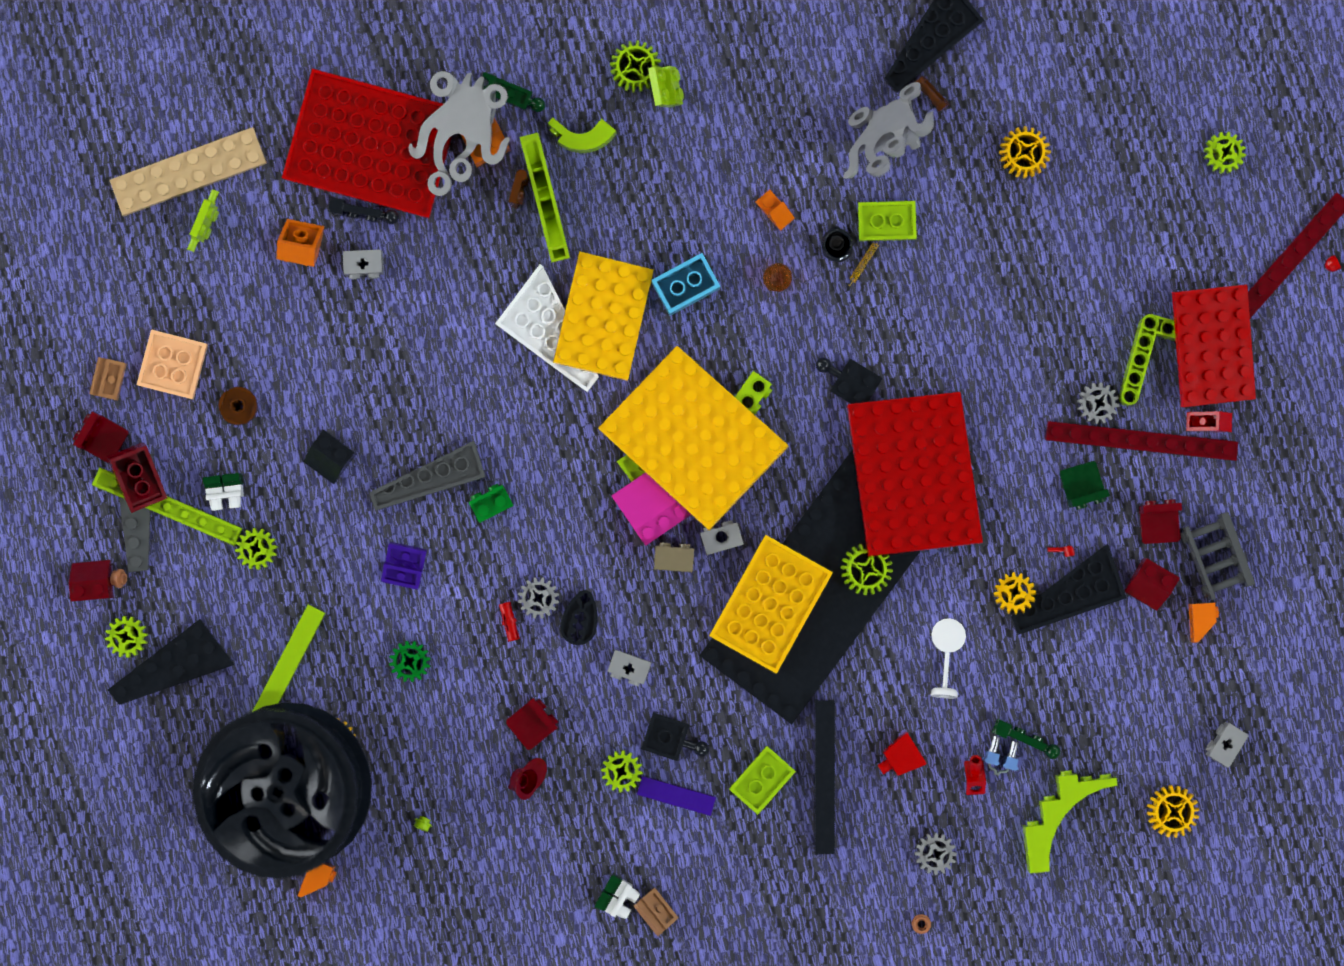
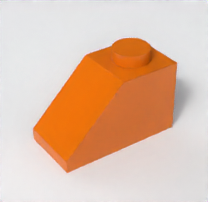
(1201, 618)
(317, 879)

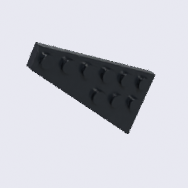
(937, 32)
(1081, 590)
(181, 660)

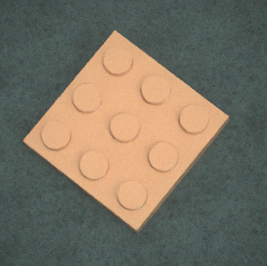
(172, 364)

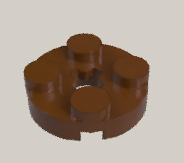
(233, 396)

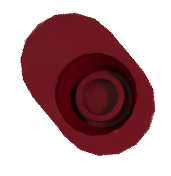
(527, 779)

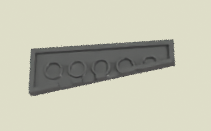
(441, 474)
(136, 536)

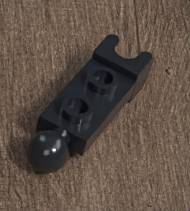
(339, 207)

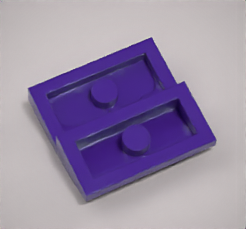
(403, 565)

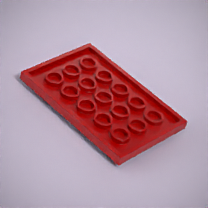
(1213, 345)

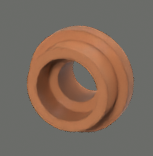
(118, 578)
(921, 930)

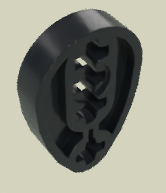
(568, 619)

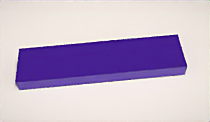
(676, 795)

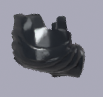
(837, 244)

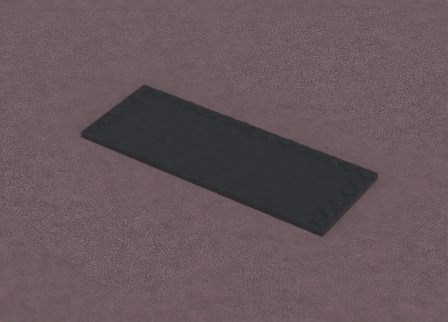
(824, 536)

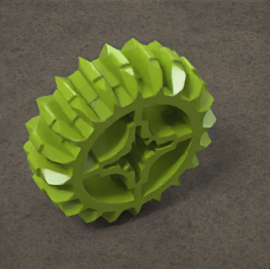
(650, 57)
(862, 578)

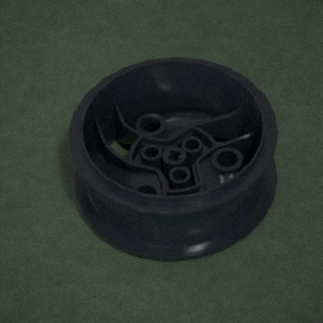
(331, 765)

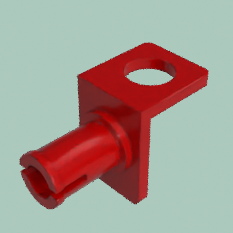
(975, 775)

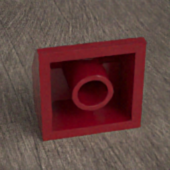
(90, 581)
(1151, 584)

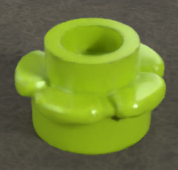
(422, 823)

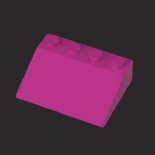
(649, 508)

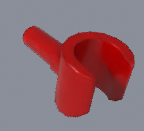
(1068, 550)

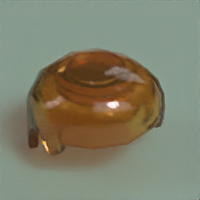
(777, 277)

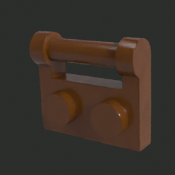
(933, 94)
(517, 194)

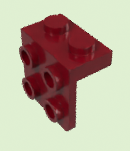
(100, 436)
(1160, 522)
(532, 723)

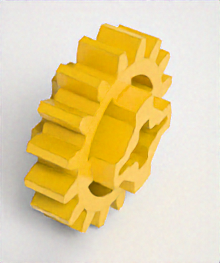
(1007, 591)

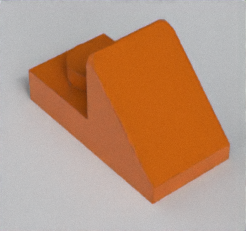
(775, 209)

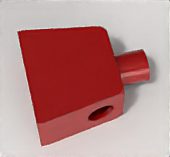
(901, 756)

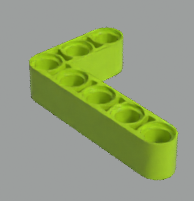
(1144, 353)

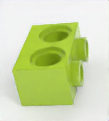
(748, 392)

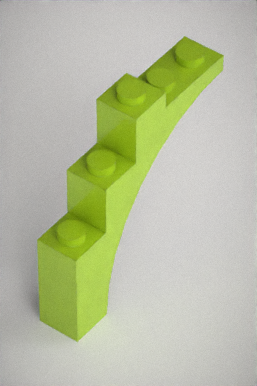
(544, 197)
(1070, 791)

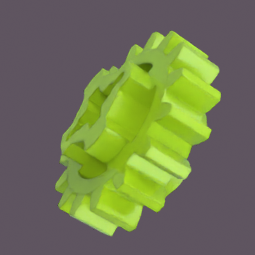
(1218, 149)
(259, 539)
(128, 628)
(614, 767)

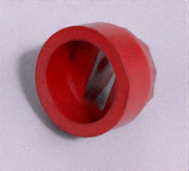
(1332, 264)

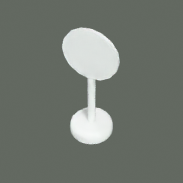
(948, 637)

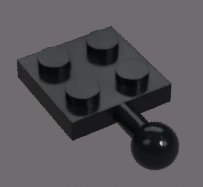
(853, 383)
(667, 737)

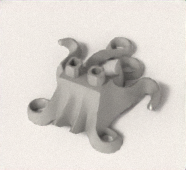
(468, 113)
(888, 131)

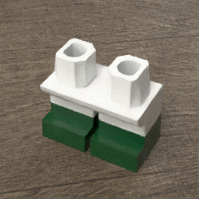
(224, 487)
(613, 904)

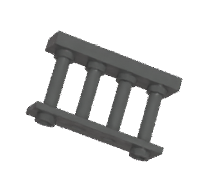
(1236, 559)

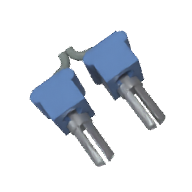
(992, 757)

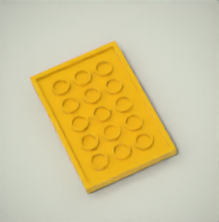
(603, 316)
(770, 604)

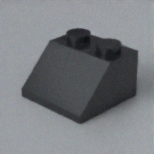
(329, 456)

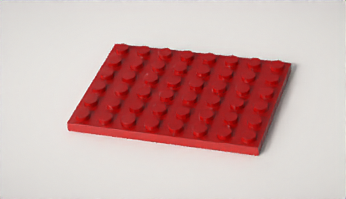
(357, 144)
(914, 474)

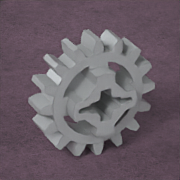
(1108, 408)
(549, 591)
(926, 857)

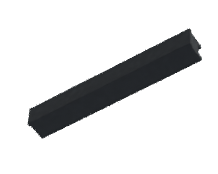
(824, 776)

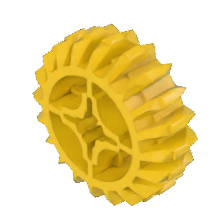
(1038, 142)
(1161, 798)

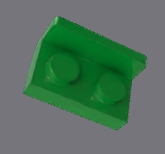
(490, 503)

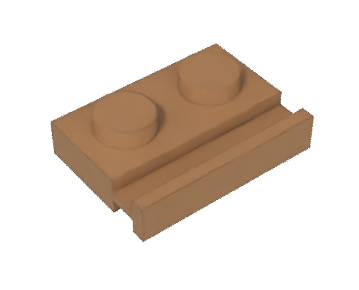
(108, 378)
(656, 911)

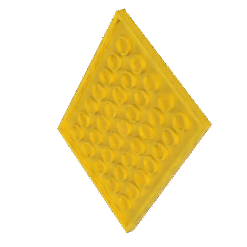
(693, 437)

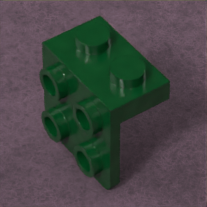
(1083, 485)

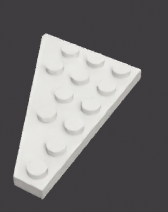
(536, 322)

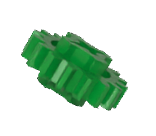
(415, 669)

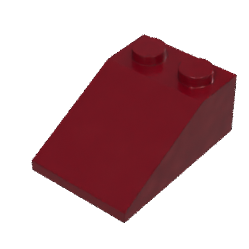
(137, 477)

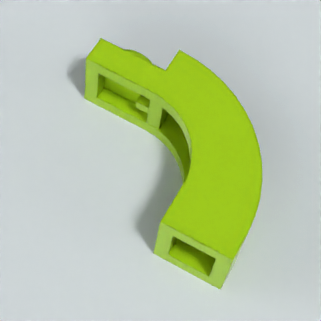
(585, 142)

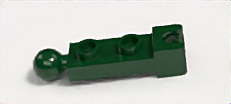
(516, 95)
(1004, 730)

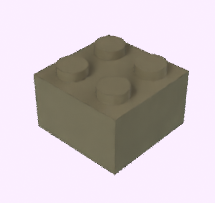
(674, 558)

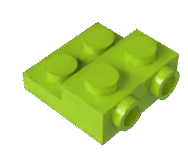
(666, 86)

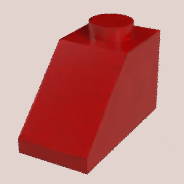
(1209, 421)

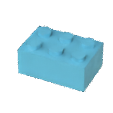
(685, 284)

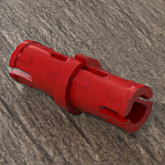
(509, 621)

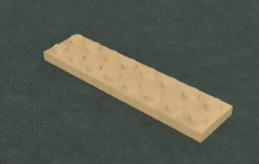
(188, 171)

